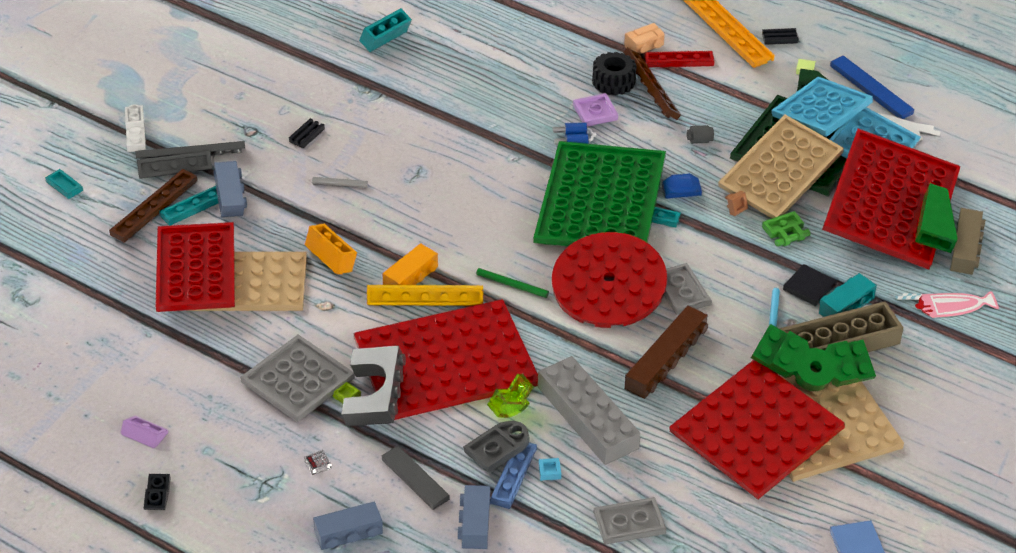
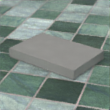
(684, 289)
(629, 520)

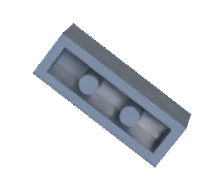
(229, 189)
(474, 517)
(348, 525)

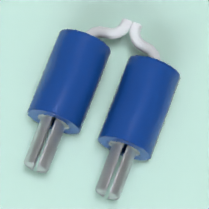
(574, 133)

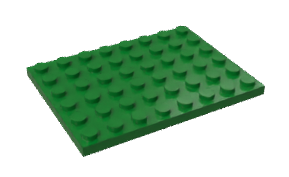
(599, 192)

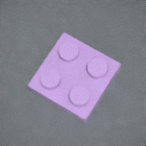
(595, 109)

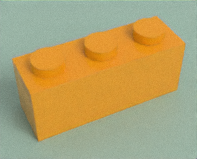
(330, 248)
(412, 267)

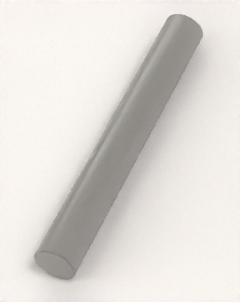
(339, 182)

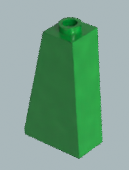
(936, 220)

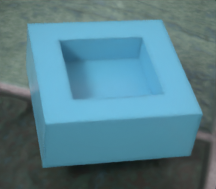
(549, 469)

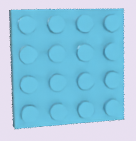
(823, 105)
(875, 124)

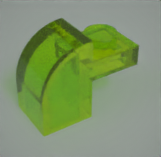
(512, 401)

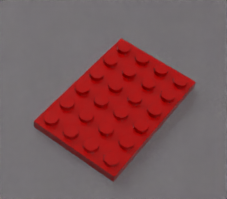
(195, 267)

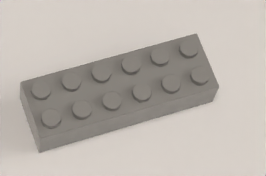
(588, 410)

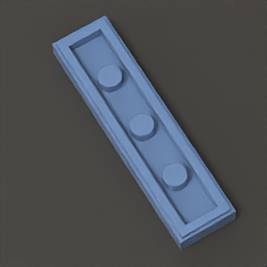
(512, 477)

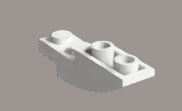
(135, 128)

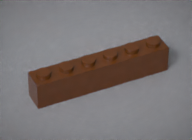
(666, 352)

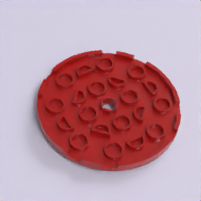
(589, 298)

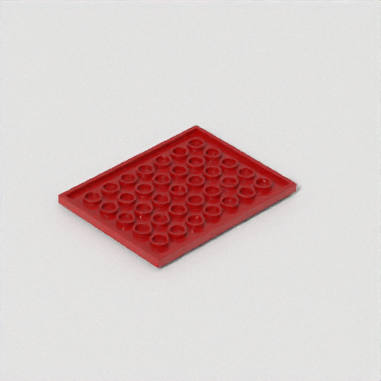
(884, 194)
(453, 356)

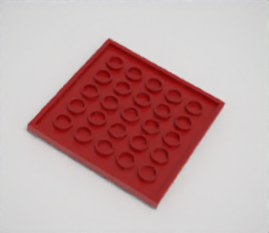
(757, 428)

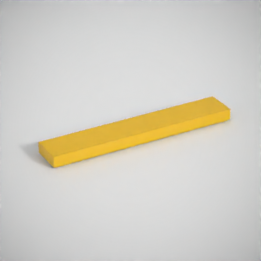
(425, 295)

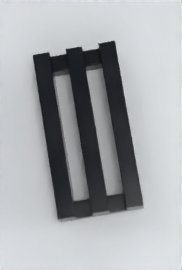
(780, 36)
(303, 132)

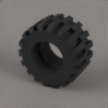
(614, 73)

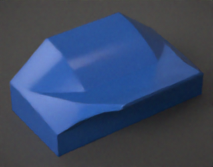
(681, 186)

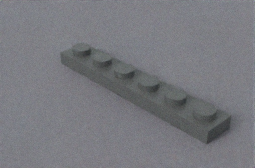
(217, 149)

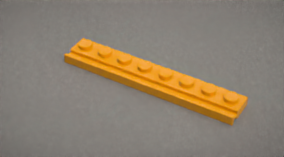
(732, 31)

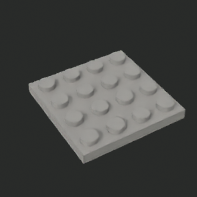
(297, 377)

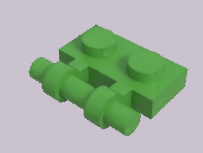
(785, 224)

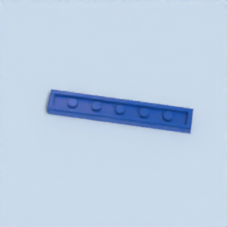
(872, 87)

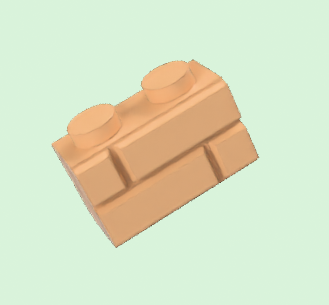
(644, 38)

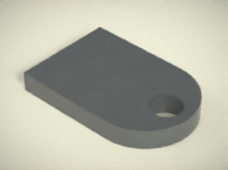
(498, 444)

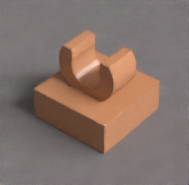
(737, 203)

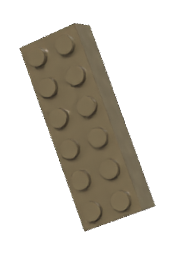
(872, 323)

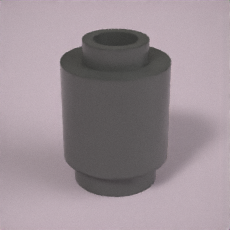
(700, 134)

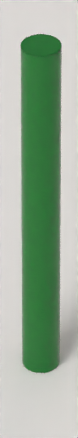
(513, 283)

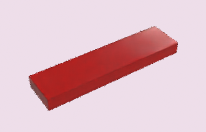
(679, 59)

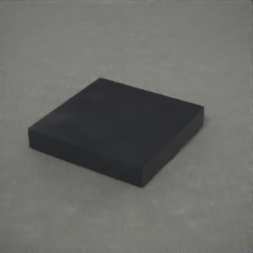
(809, 284)

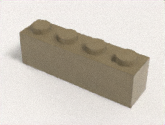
(967, 244)

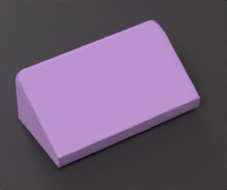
(143, 431)

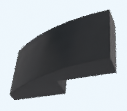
(157, 492)

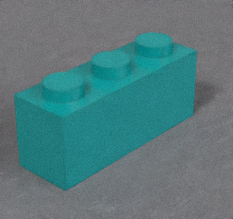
(385, 30)
(851, 295)

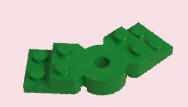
(791, 355)

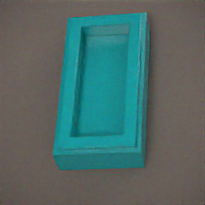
(64, 184)

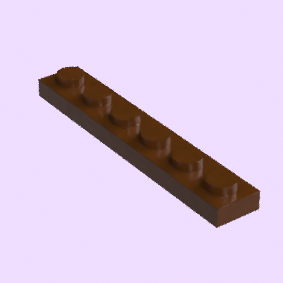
(654, 87)
(152, 205)

